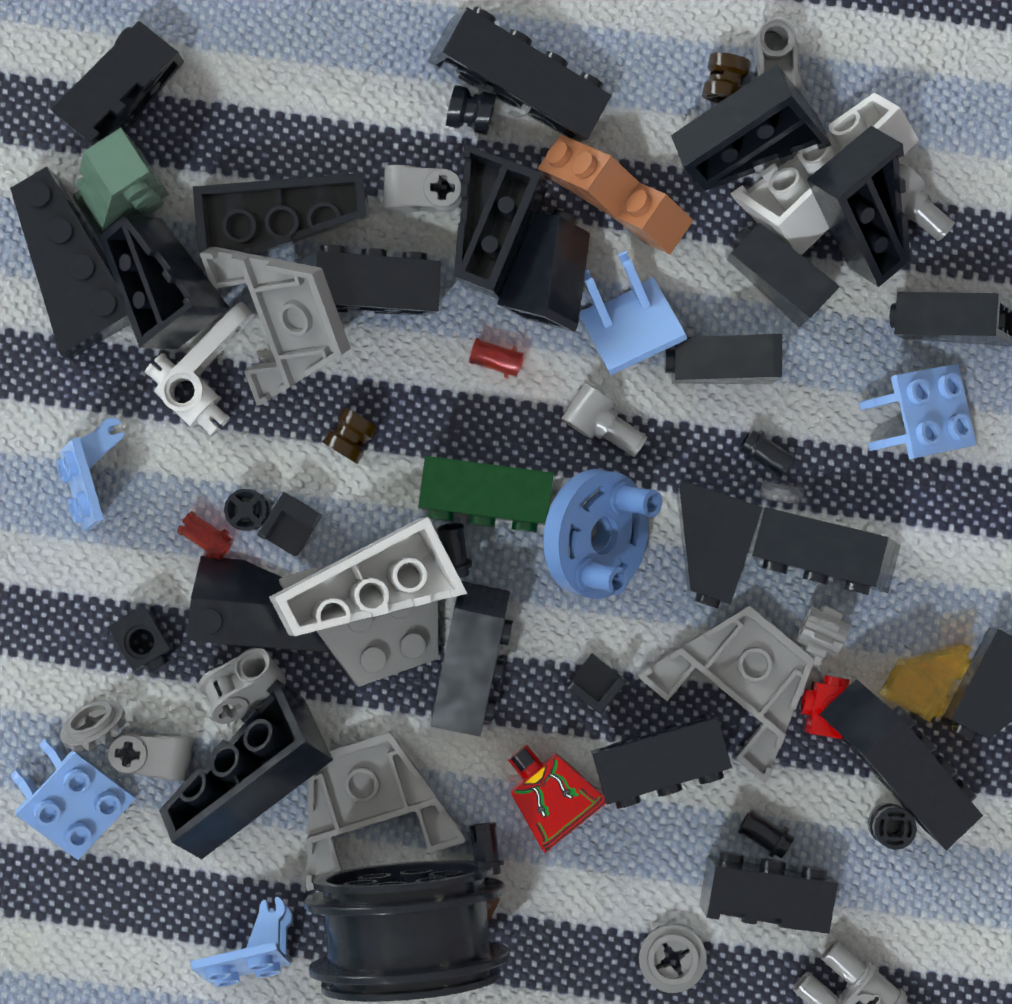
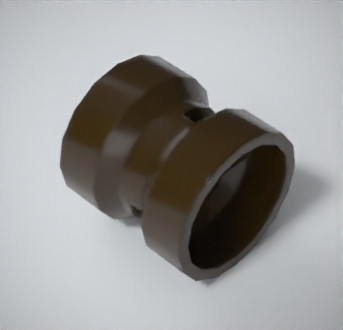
(725, 75)
(350, 435)

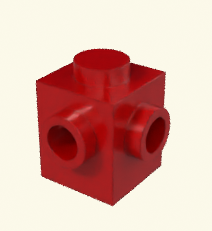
(816, 700)

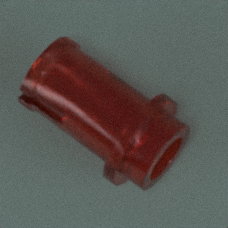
(496, 357)
(205, 536)

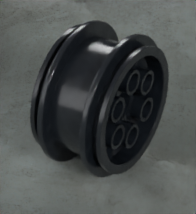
(407, 930)

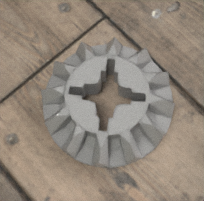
(93, 725)
(666, 977)

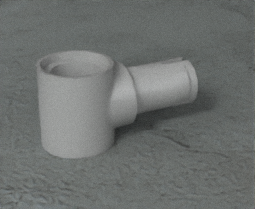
(920, 208)
(595, 416)

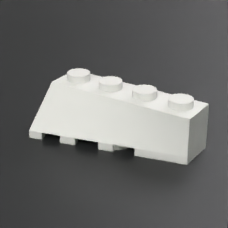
(783, 196)
(381, 578)

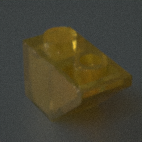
(924, 678)

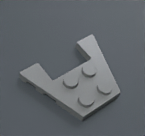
(294, 313)
(382, 643)
(752, 666)
(364, 787)

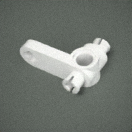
(203, 405)

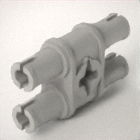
(862, 980)

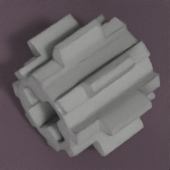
(823, 631)

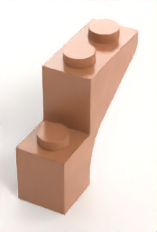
(616, 192)

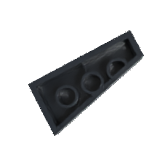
(521, 73)
(276, 212)
(68, 266)
(904, 763)
(247, 774)

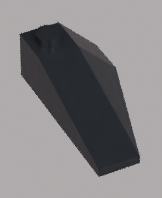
(234, 608)

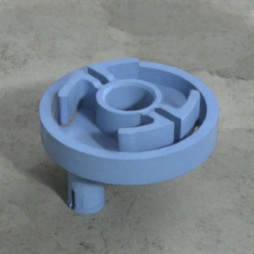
(620, 539)

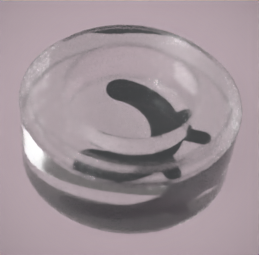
(781, 491)

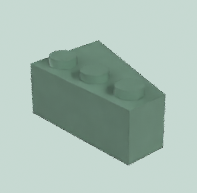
(116, 182)

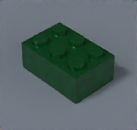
(485, 493)

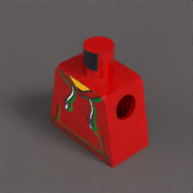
(552, 796)

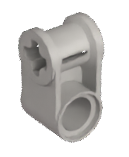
(785, 58)
(413, 188)
(240, 684)
(160, 755)

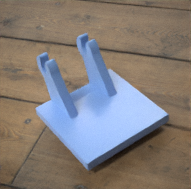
(632, 323)
(932, 412)
(74, 468)
(73, 802)
(262, 956)

